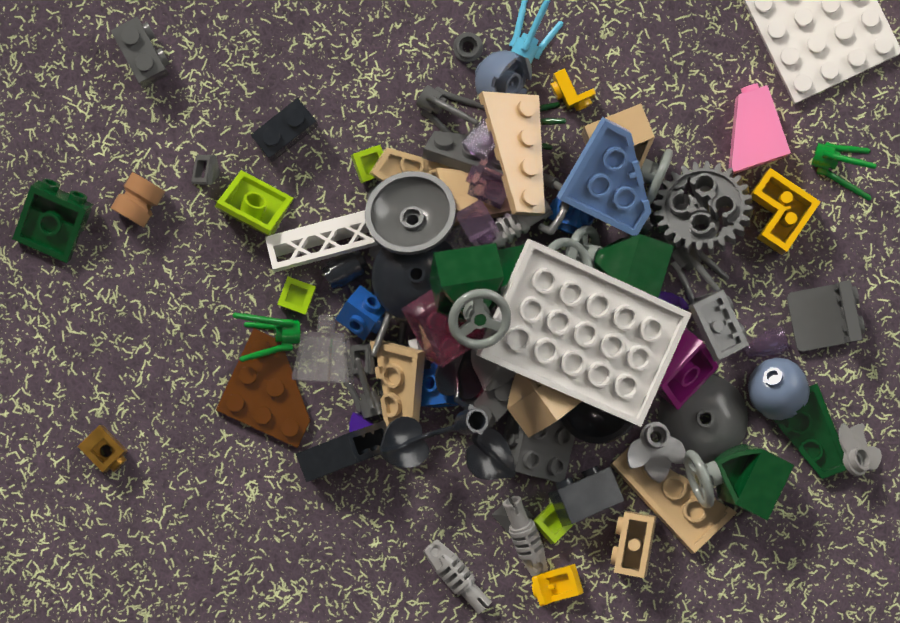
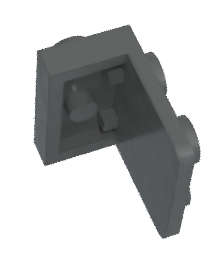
(825, 316)

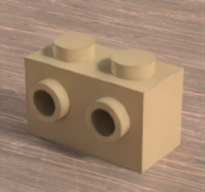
(634, 545)

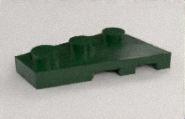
(815, 435)

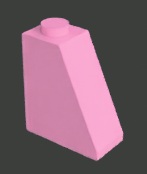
(756, 130)

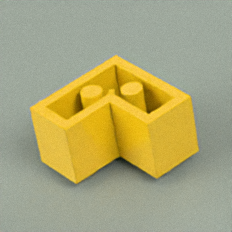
(789, 206)

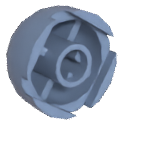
(503, 73)
(778, 388)

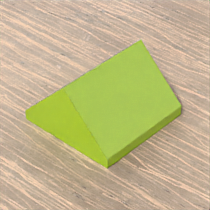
(254, 203)

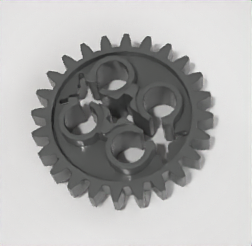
(724, 192)

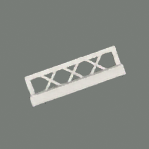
(318, 234)

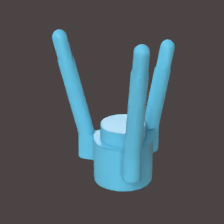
(527, 44)

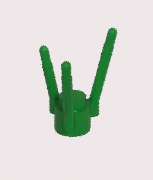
(827, 157)
(285, 331)

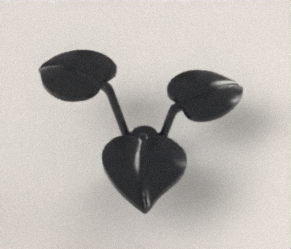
(486, 459)

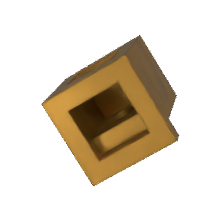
(93, 445)

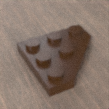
(265, 394)

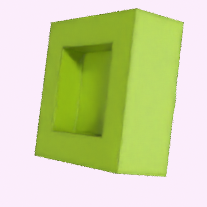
(365, 161)
(296, 295)
(549, 524)

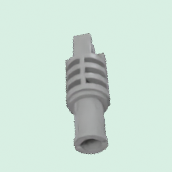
(514, 225)
(525, 537)
(456, 575)

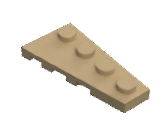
(518, 144)

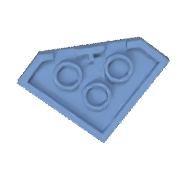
(609, 180)

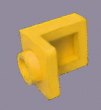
(564, 89)
(556, 585)

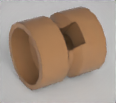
(138, 199)

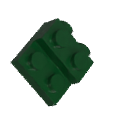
(52, 219)

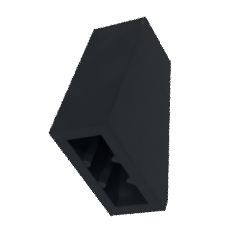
(341, 451)

